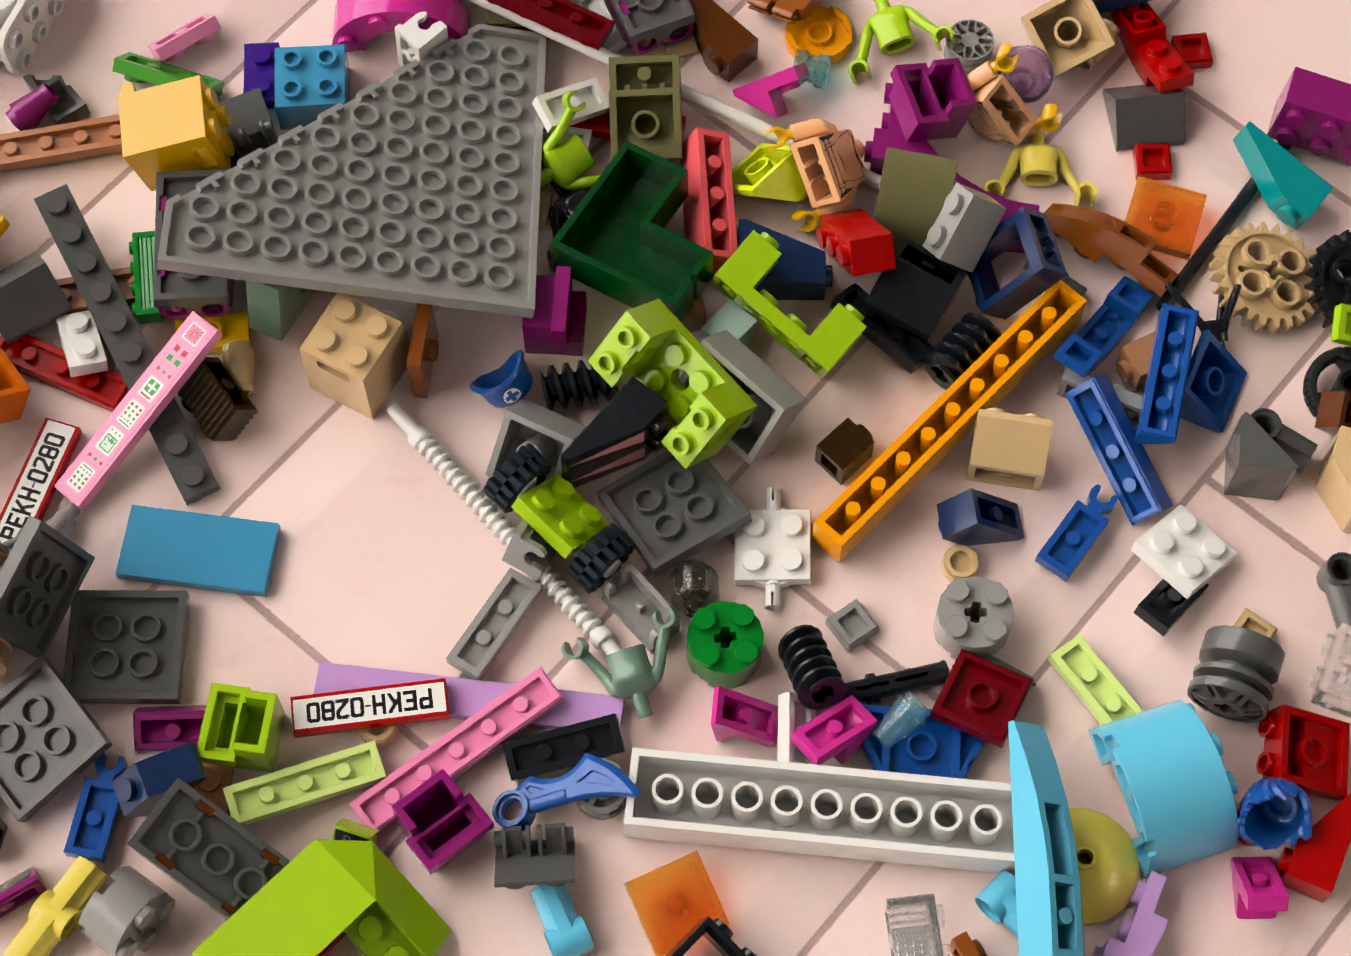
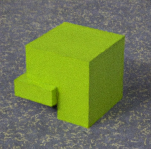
(241, 728)

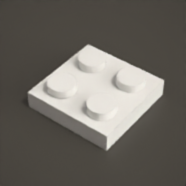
(1183, 551)

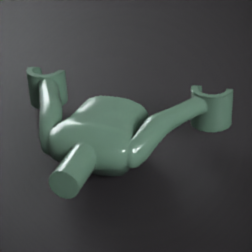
(630, 667)

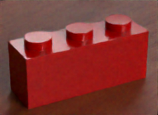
(856, 242)

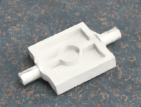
(774, 549)

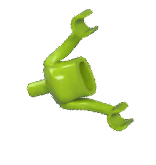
(893, 33)
(570, 158)

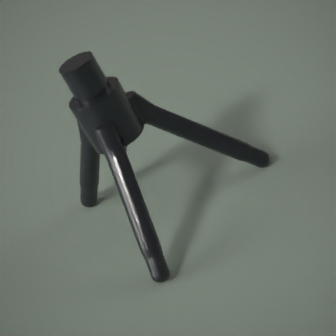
(1217, 327)

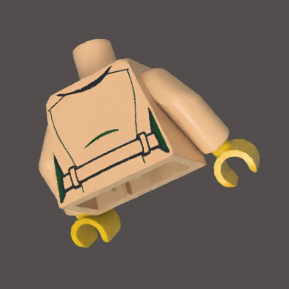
(1000, 109)
(827, 164)

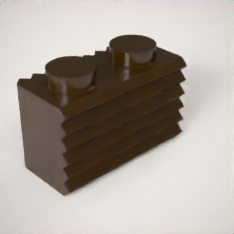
(216, 401)

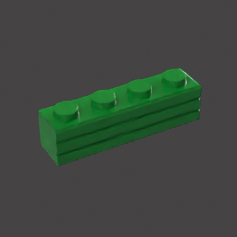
(143, 271)

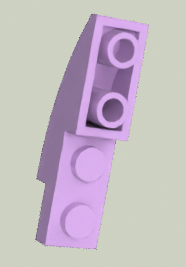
(1144, 929)

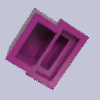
(931, 100)
(557, 317)
(440, 821)

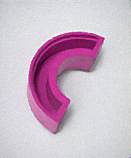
(362, 20)

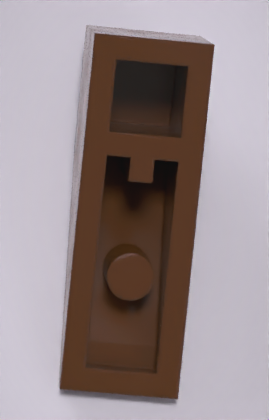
(722, 40)

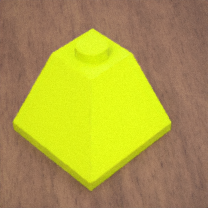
(769, 175)

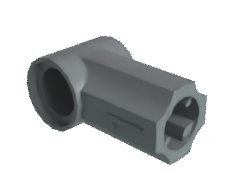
(1294, 444)
(1337, 590)

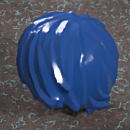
(1275, 813)

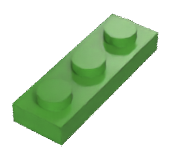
(144, 69)

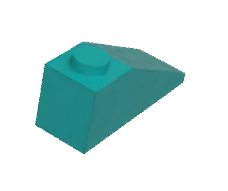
(1282, 179)

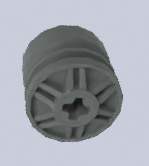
(1236, 673)

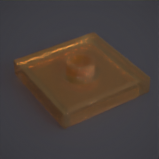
(1166, 215)
(673, 901)

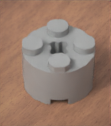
(975, 599)
(126, 913)

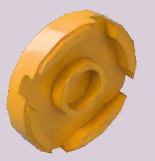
(823, 32)

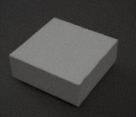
(852, 625)

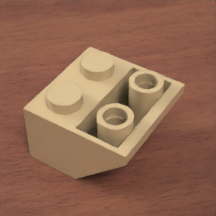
(1009, 449)
(1335, 479)

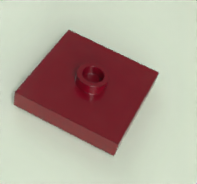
(981, 698)

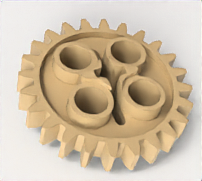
(1264, 277)

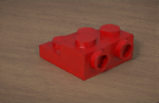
(1306, 751)

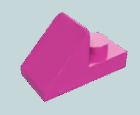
(767, 92)
(743, 717)
(835, 732)
(1257, 888)

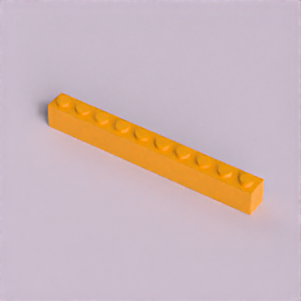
(947, 421)

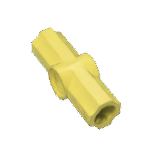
(58, 911)

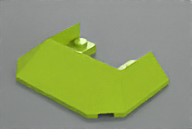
(329, 892)

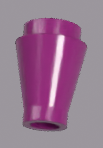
(30, 109)

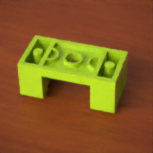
(745, 272)
(653, 348)

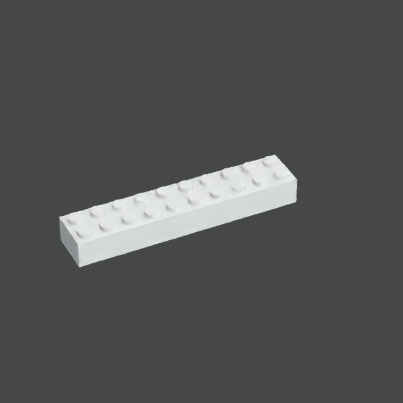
(821, 810)

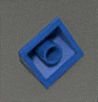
(1211, 384)

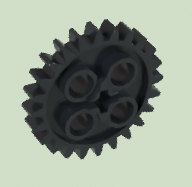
(1327, 284)

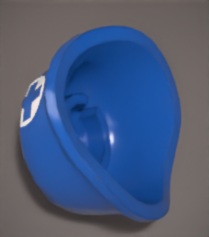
(506, 384)

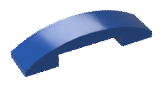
(1105, 328)

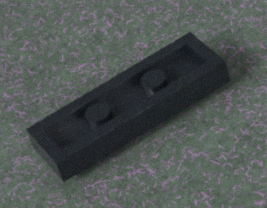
(891, 338)
(563, 747)

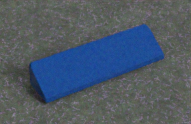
(1167, 375)
(1113, 443)

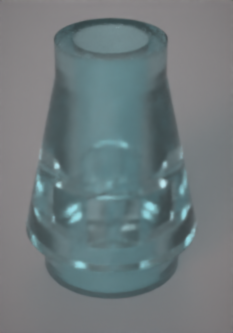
(901, 720)

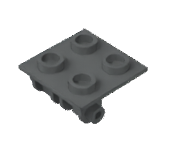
(250, 124)
(534, 861)

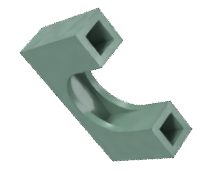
(275, 307)

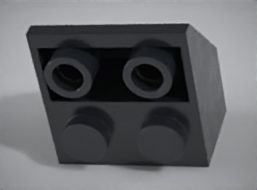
(917, 290)

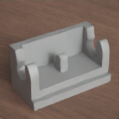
(528, 551)
(635, 602)

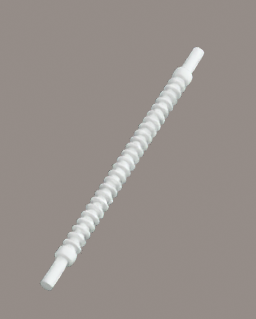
(420, 438)

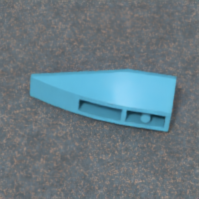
(1043, 849)

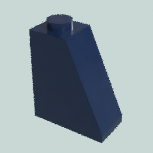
(799, 271)

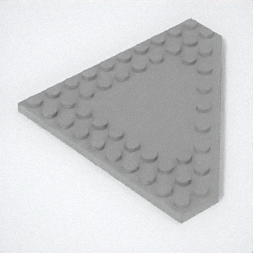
(394, 196)

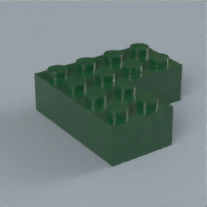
(620, 236)

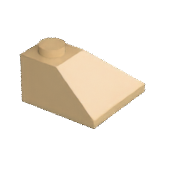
(1067, 32)

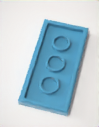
(198, 551)

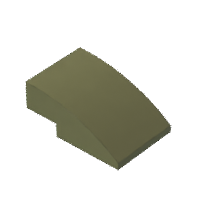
(646, 104)
(913, 192)

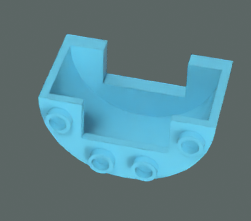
(1171, 785)

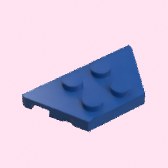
(930, 750)

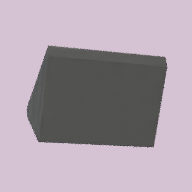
(1145, 116)
(28, 297)
(1256, 463)

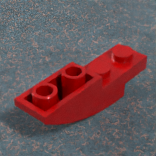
(1149, 50)

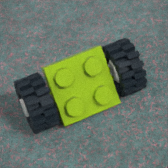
(560, 516)

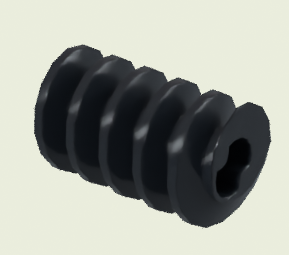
(960, 349)
(574, 385)
(811, 668)

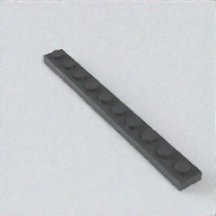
(123, 338)

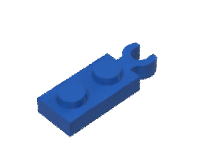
(1075, 535)
(96, 814)

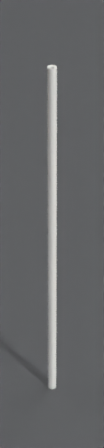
(688, 94)

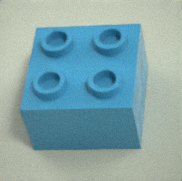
(309, 82)

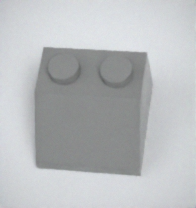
(536, 425)

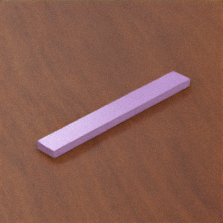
(469, 695)

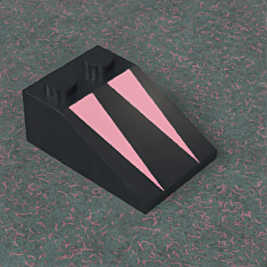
(618, 436)

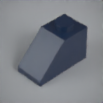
(979, 519)
(148, 780)

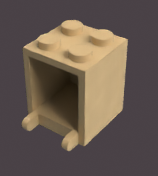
(355, 354)

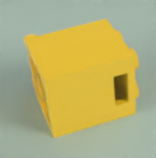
(173, 129)

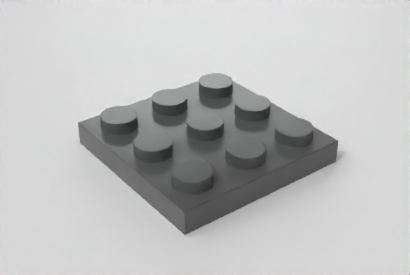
(673, 509)
(39, 585)
(127, 646)
(43, 738)

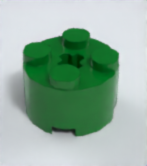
(729, 624)

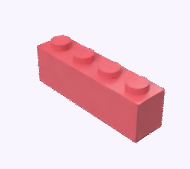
(710, 202)

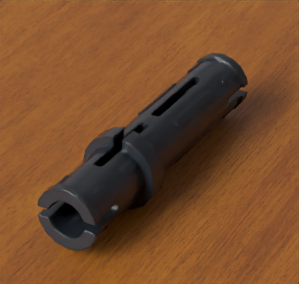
(874, 687)

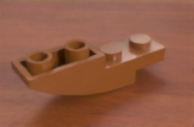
(1099, 233)

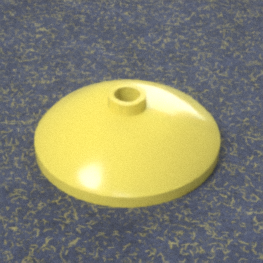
(1113, 868)

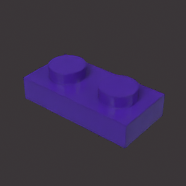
(260, 70)

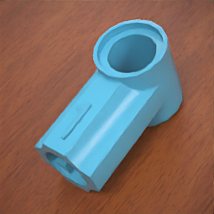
(999, 901)
(564, 929)

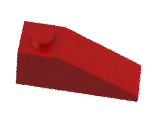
(1315, 863)

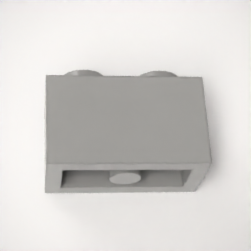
(964, 227)

